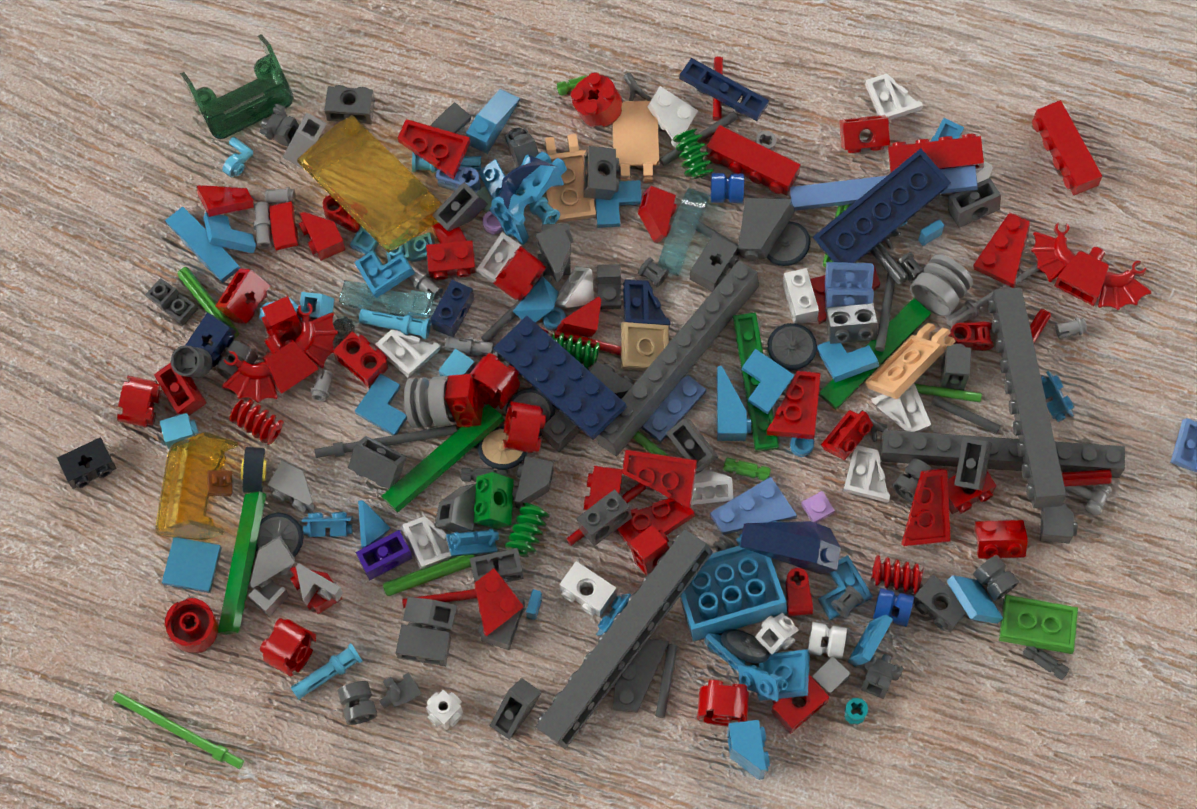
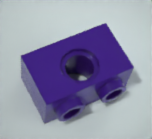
(384, 555)

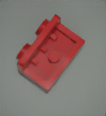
(451, 259)
(847, 434)
(1001, 538)

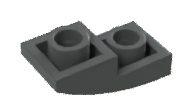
(452, 119)
(171, 301)

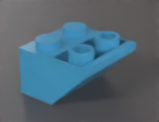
(746, 747)

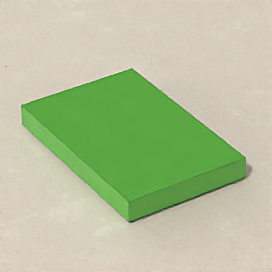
(1038, 624)

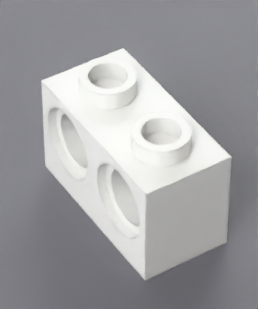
(800, 296)

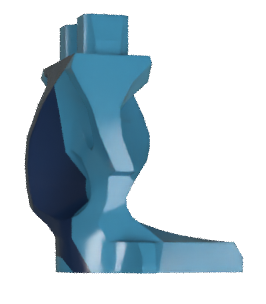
(534, 177)

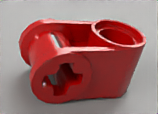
(340, 215)
(975, 335)
(798, 596)

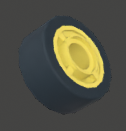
(253, 469)

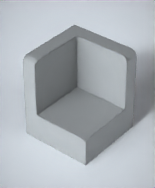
(269, 598)
(831, 675)

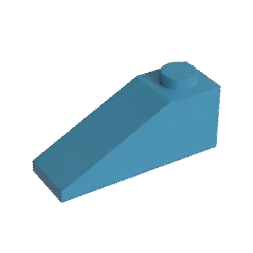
(491, 120)
(731, 413)

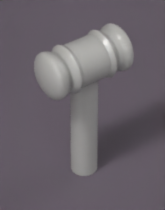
(1095, 498)

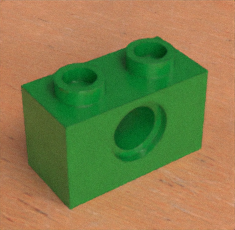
(493, 500)

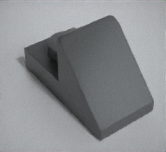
(609, 285)

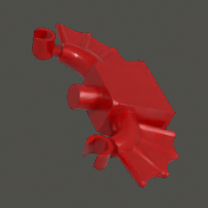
(1085, 273)
(286, 362)

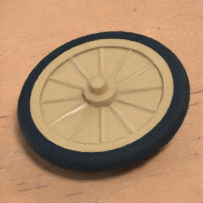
(493, 453)

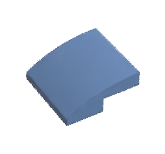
(848, 284)
(1186, 446)

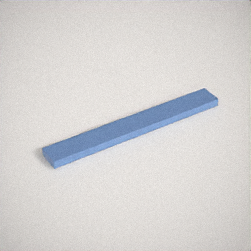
(850, 191)

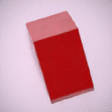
(584, 320)

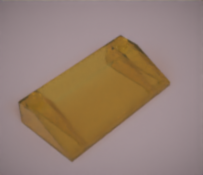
(371, 184)

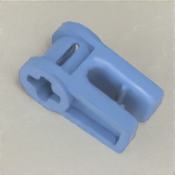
(462, 175)

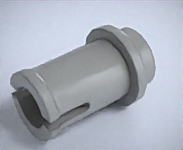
(280, 195)
(1071, 328)
(322, 384)

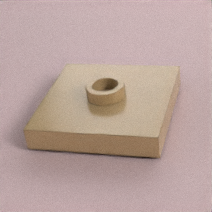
(642, 344)

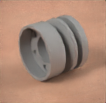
(941, 285)
(426, 402)

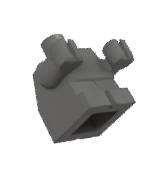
(279, 126)
(880, 675)
(400, 692)

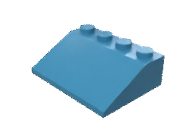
(732, 592)

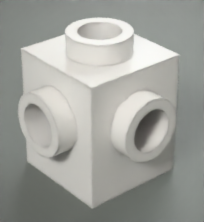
(777, 633)
(446, 718)

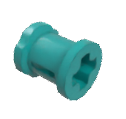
(854, 704)

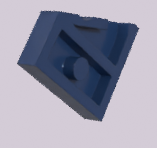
(641, 304)

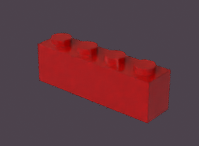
(1066, 148)
(944, 153)
(752, 160)

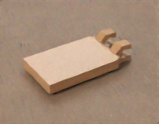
(636, 139)
(570, 197)
(910, 361)

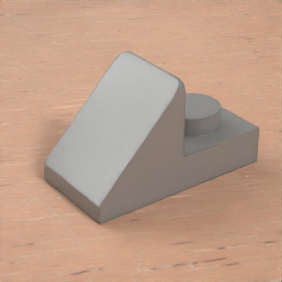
(311, 582)

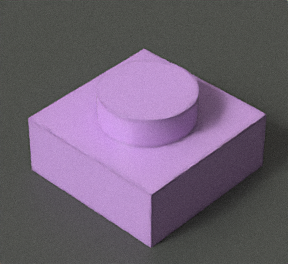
(817, 507)

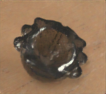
(344, 327)

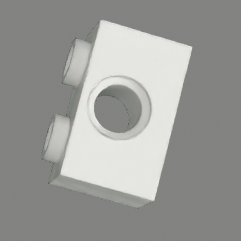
(581, 577)

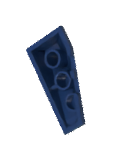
(795, 543)

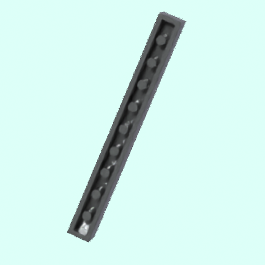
(680, 356)
(1026, 398)
(946, 449)
(624, 638)

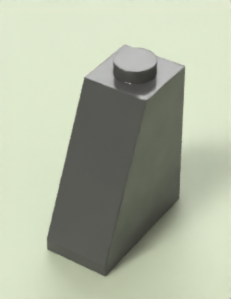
(762, 225)

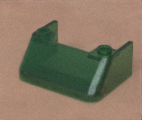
(247, 103)

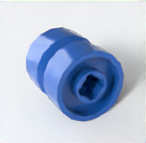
(727, 188)
(885, 603)

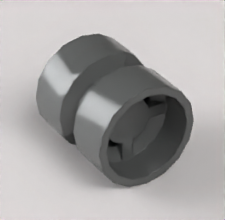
(243, 352)
(191, 361)
(907, 483)
(994, 575)
(355, 694)

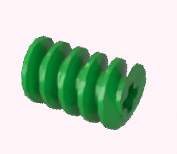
(692, 154)
(580, 352)
(526, 529)

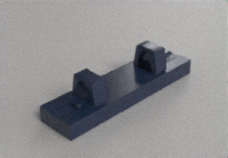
(724, 89)

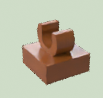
(219, 483)

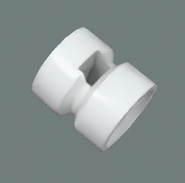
(835, 644)

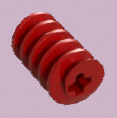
(256, 422)
(897, 574)

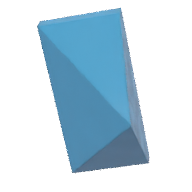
(538, 301)
(371, 525)
(715, 643)

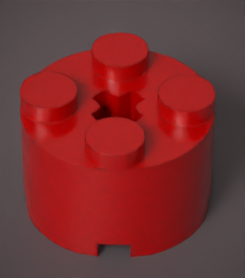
(597, 100)
(518, 273)
(495, 381)
(138, 401)
(523, 427)
(197, 637)
(288, 647)
(722, 703)

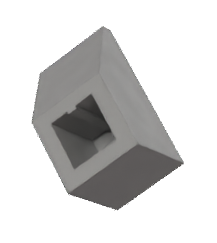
(305, 136)
(291, 485)
(270, 560)

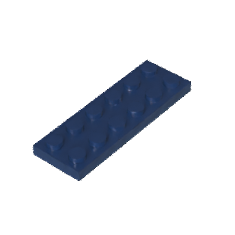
(882, 209)
(560, 377)

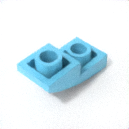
(414, 249)

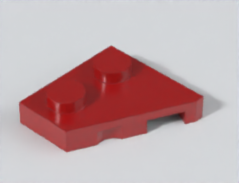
(224, 200)
(495, 601)

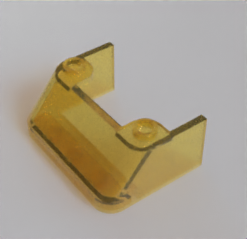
(185, 487)

